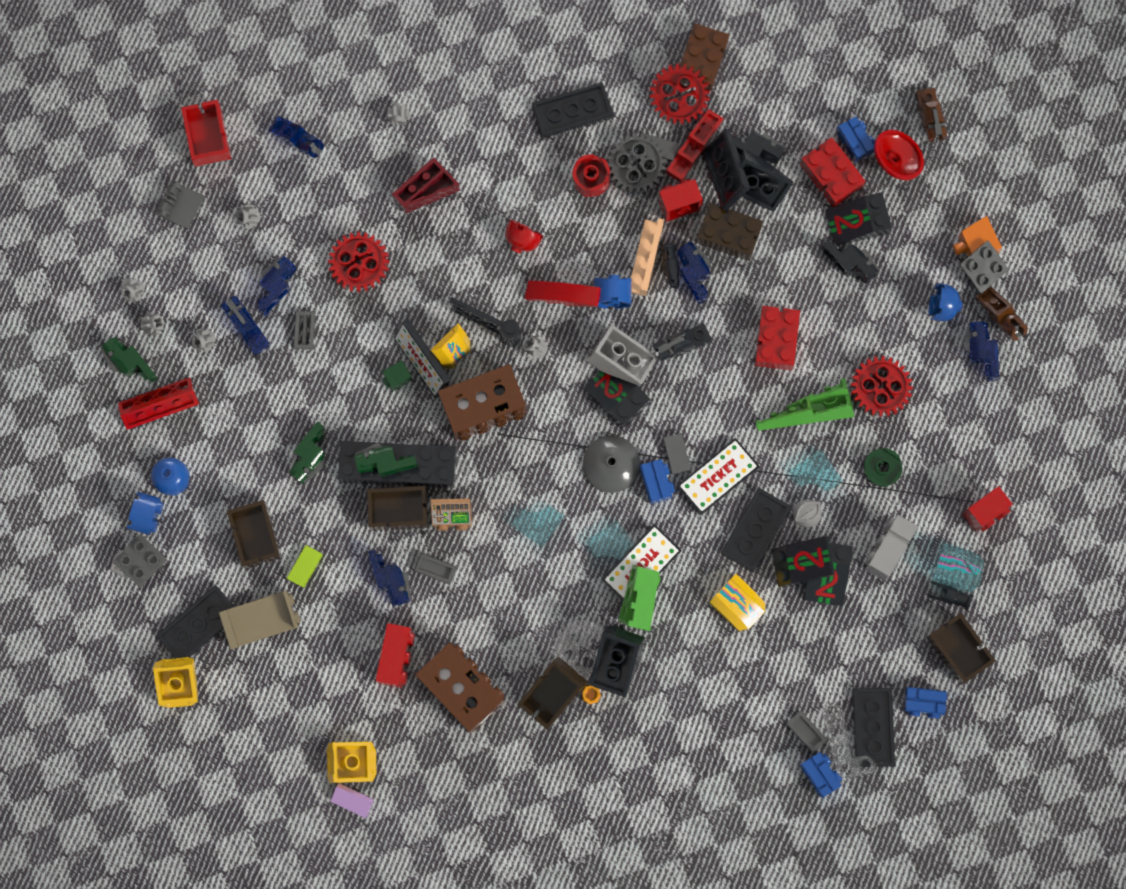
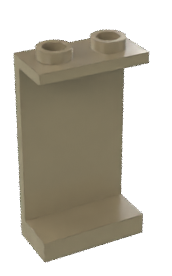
(259, 619)

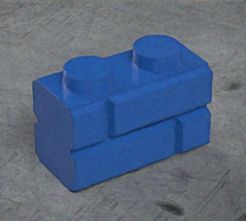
(856, 139)
(656, 481)
(925, 702)
(821, 775)

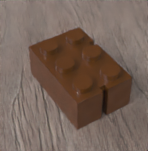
(704, 53)

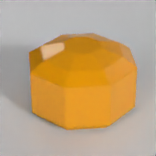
(591, 695)

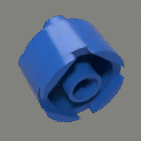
(614, 292)
(144, 513)

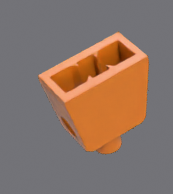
(975, 236)

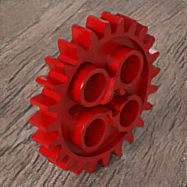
(673, 77)
(350, 248)
(894, 376)

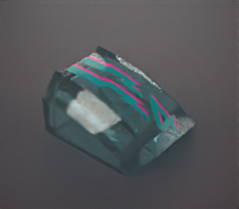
(958, 568)

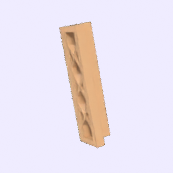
(646, 256)

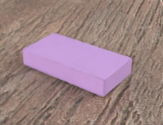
(352, 800)

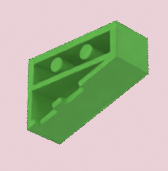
(640, 598)

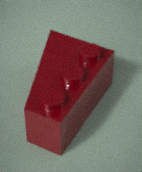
(425, 187)

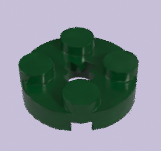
(884, 478)

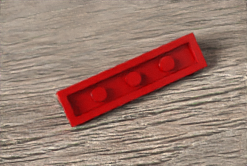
(158, 405)

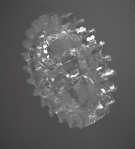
(565, 644)

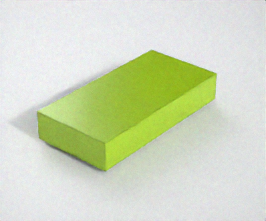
(305, 566)

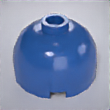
(944, 303)
(170, 476)

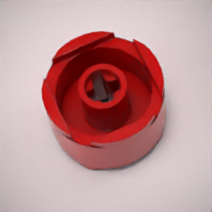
(596, 167)

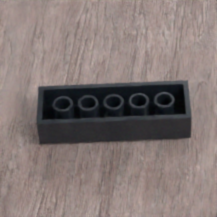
(434, 463)

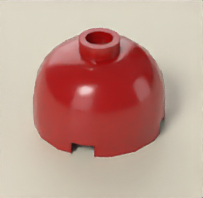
(522, 237)

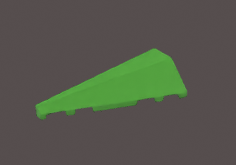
(826, 406)

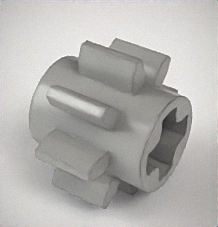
(398, 114)
(248, 216)
(132, 289)
(152, 323)
(203, 339)
(535, 347)

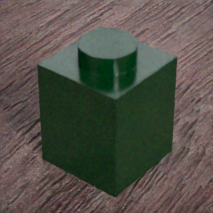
(396, 376)

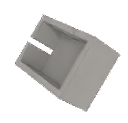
(890, 547)

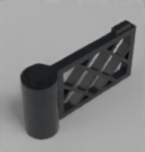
(508, 329)

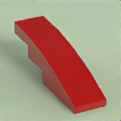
(694, 145)
(563, 293)

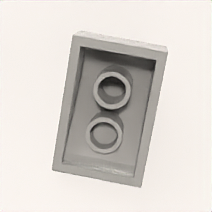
(622, 356)

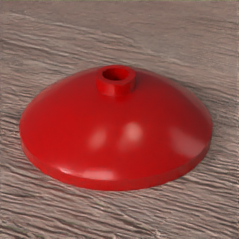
(898, 155)

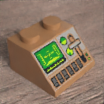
(451, 514)

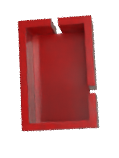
(206, 133)
(833, 169)
(778, 337)
(395, 656)

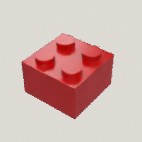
(680, 200)
(991, 506)

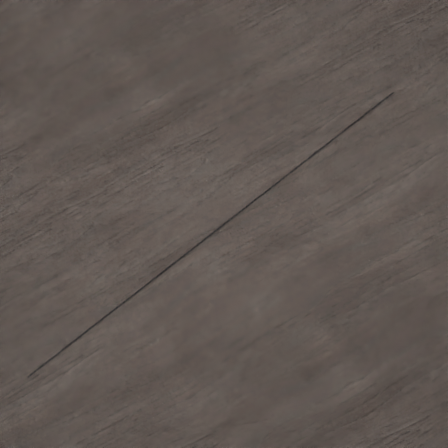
(756, 470)

